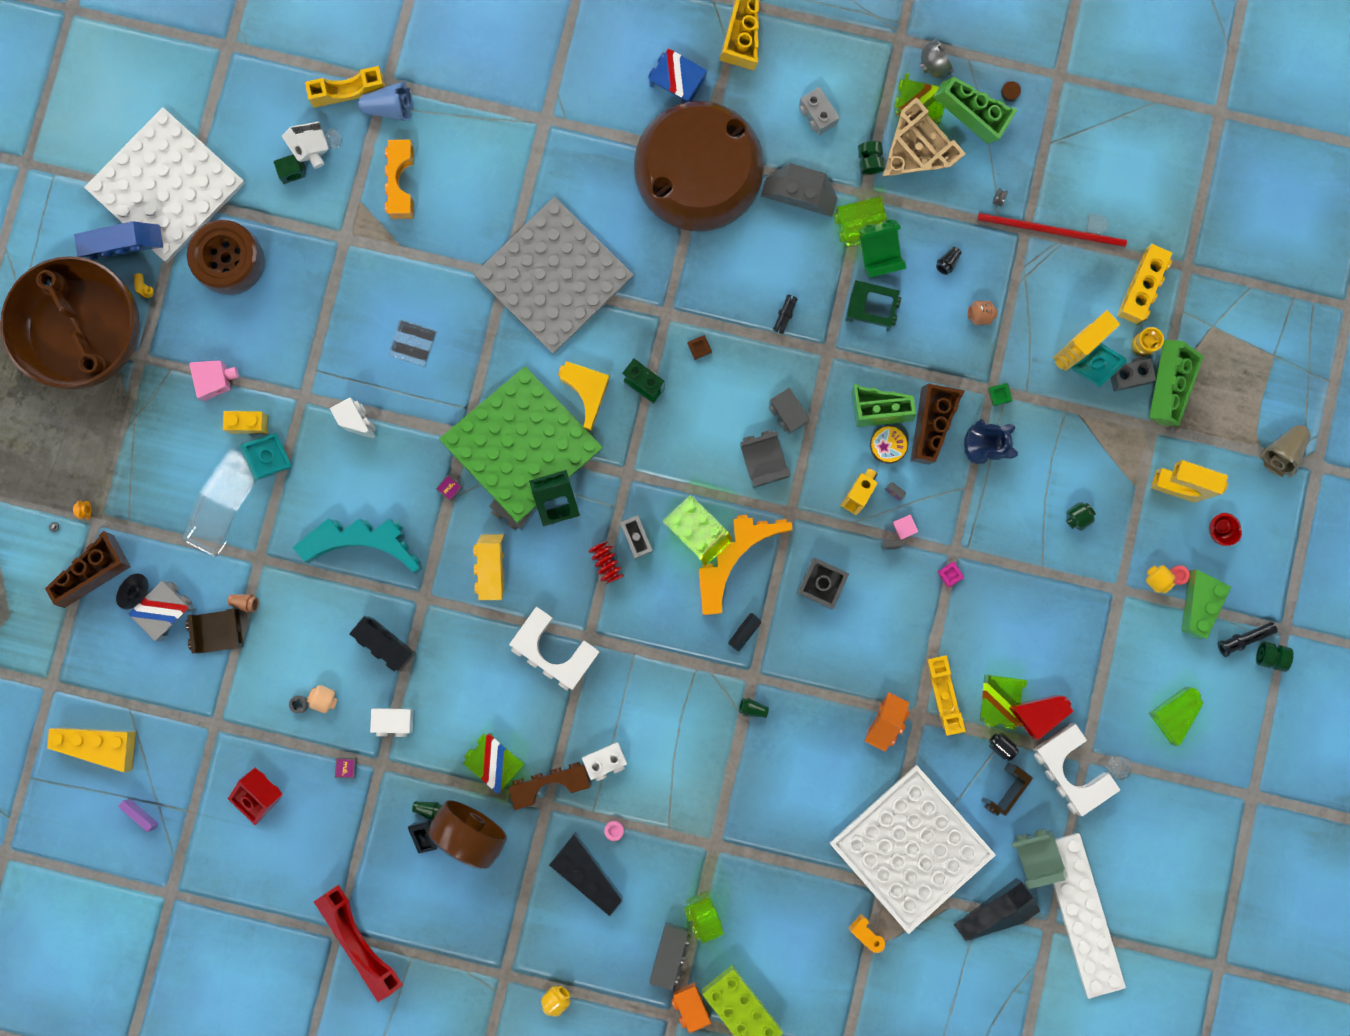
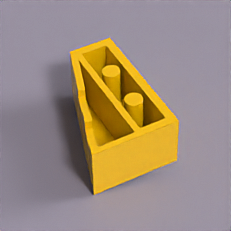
(489, 567)

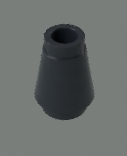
(948, 261)

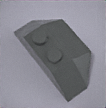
(801, 188)

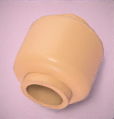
(322, 699)

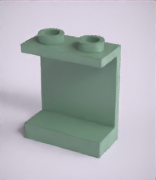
(1040, 858)

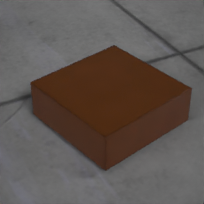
(699, 347)

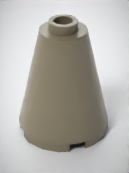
(1287, 451)

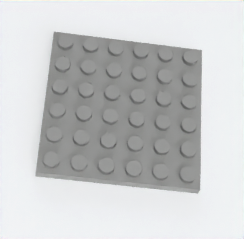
(553, 275)

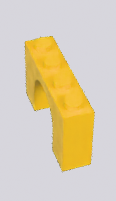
(1086, 341)
(1190, 482)

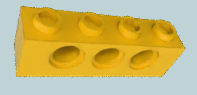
(1161, 260)

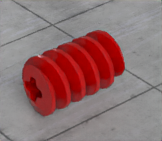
(606, 563)

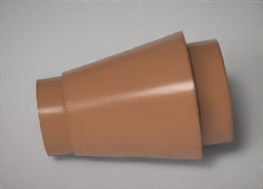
(244, 602)

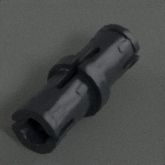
(785, 314)

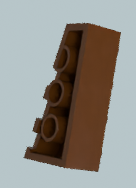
(933, 421)

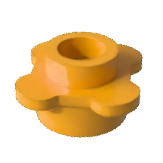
(82, 510)

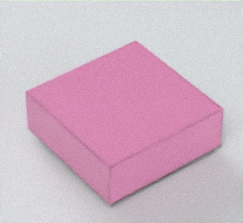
(905, 527)

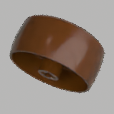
(243, 269)
(467, 834)

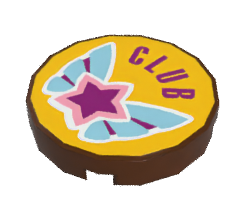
(888, 444)

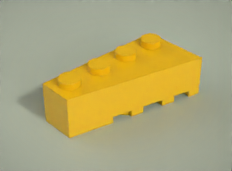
(741, 37)
(102, 747)

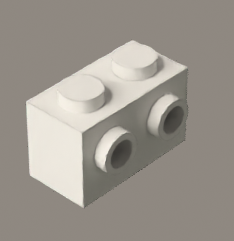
(604, 761)

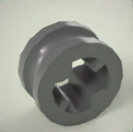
(1000, 197)
(299, 710)

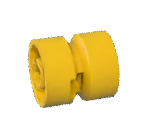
(1147, 341)

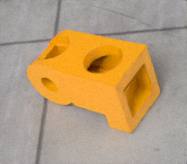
(870, 939)

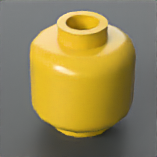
(1160, 579)
(555, 1001)

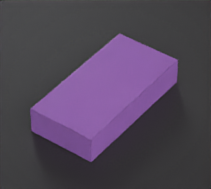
(138, 815)

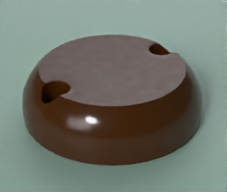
(700, 164)
(71, 325)

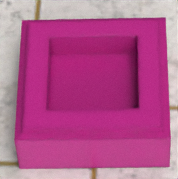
(950, 574)

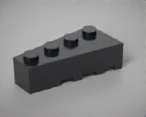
(582, 871)

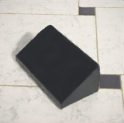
(744, 632)

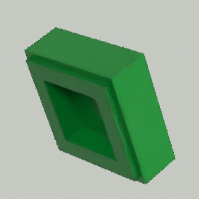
(1000, 394)

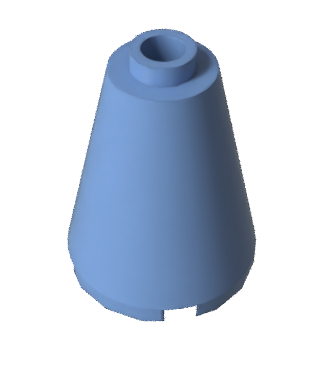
(388, 102)

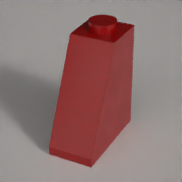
(1042, 714)

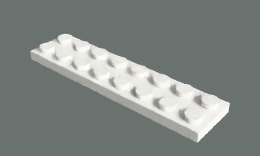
(1086, 922)

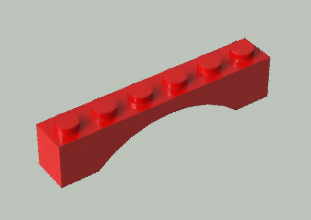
(375, 973)

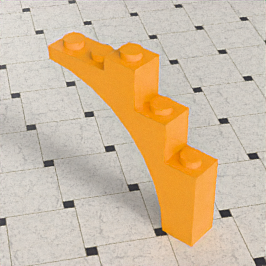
(746, 535)

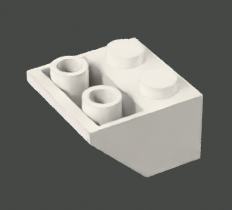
(352, 418)

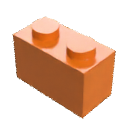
(691, 1008)

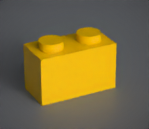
(245, 422)

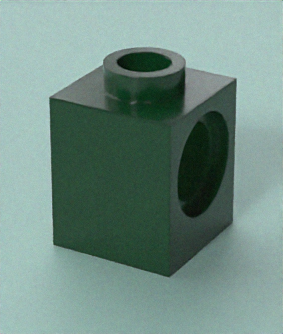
(289, 169)

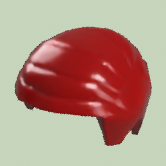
(1225, 529)

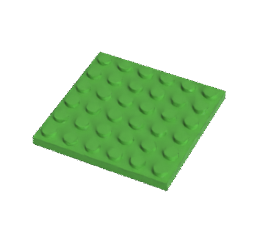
(518, 438)

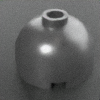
(935, 60)

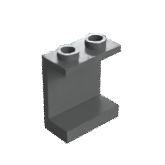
(764, 459)

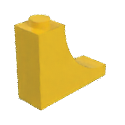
(589, 386)

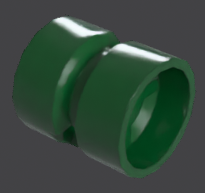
(871, 161)
(1278, 658)

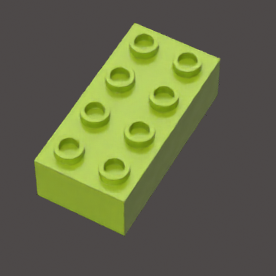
(739, 1006)

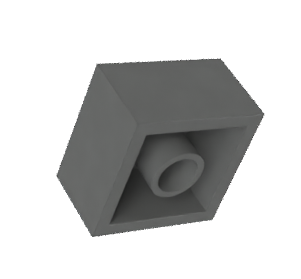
(822, 583)

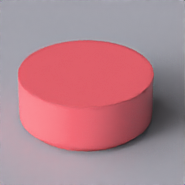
(1181, 574)

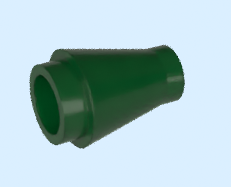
(752, 708)
(426, 809)

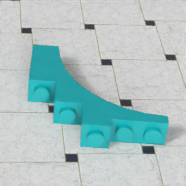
(330, 536)

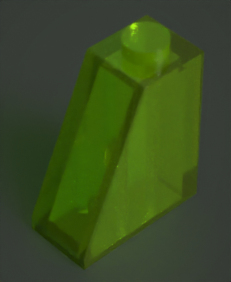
(1177, 714)

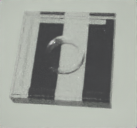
(412, 343)

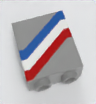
(161, 609)

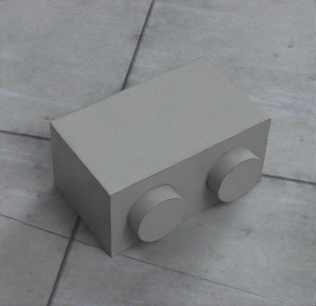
(636, 537)

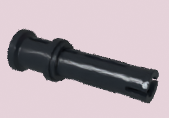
(1239, 642)

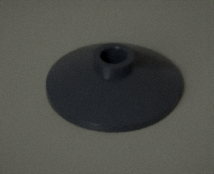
(132, 591)

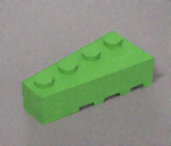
(975, 109)
(1174, 382)

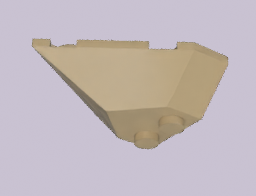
(920, 144)

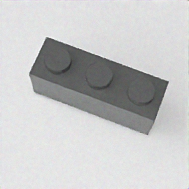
(670, 956)

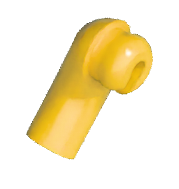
(141, 288)

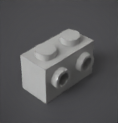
(818, 111)

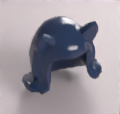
(989, 442)

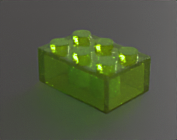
(698, 530)

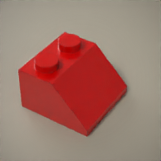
(255, 795)

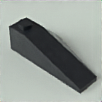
(1001, 911)

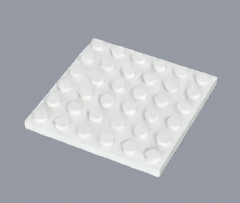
(166, 181)
(912, 849)

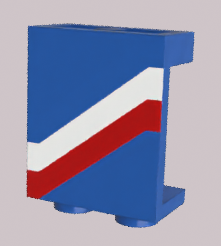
(677, 75)

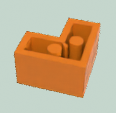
(888, 723)

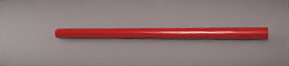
(1052, 230)

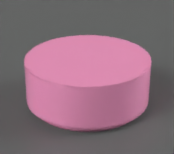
(614, 830)

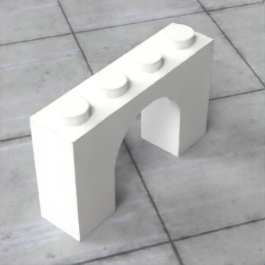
(527, 643)
(1052, 755)

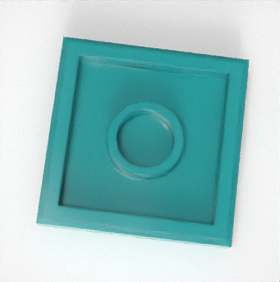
(1099, 365)
(265, 456)

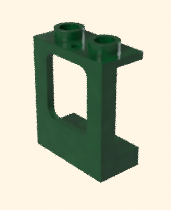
(858, 300)
(647, 385)
(550, 488)

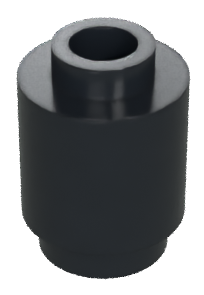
(1003, 746)

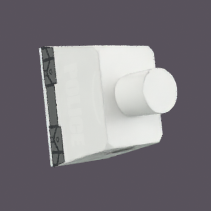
(307, 143)

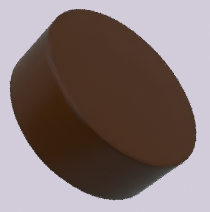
(1010, 91)

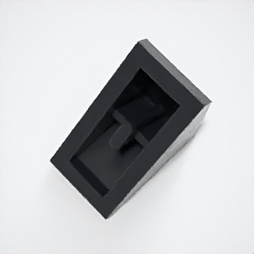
(421, 837)

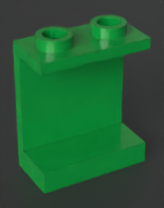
(881, 248)

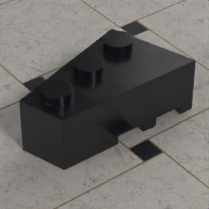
(382, 643)

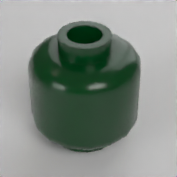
(1080, 516)

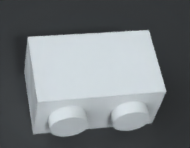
(391, 721)

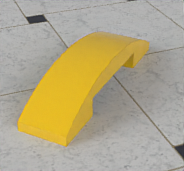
(945, 695)

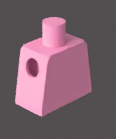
(211, 378)

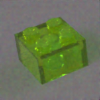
(704, 916)

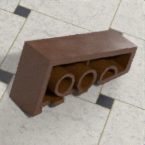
(92, 569)

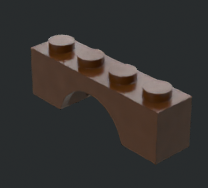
(524, 792)

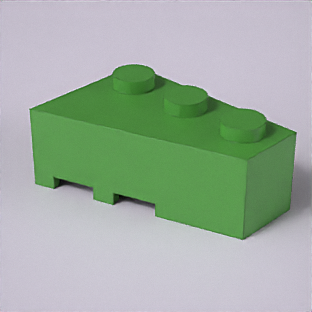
(881, 407)
(1203, 603)

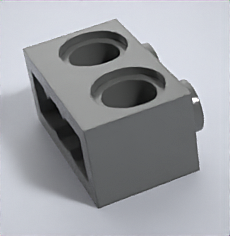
(1133, 378)

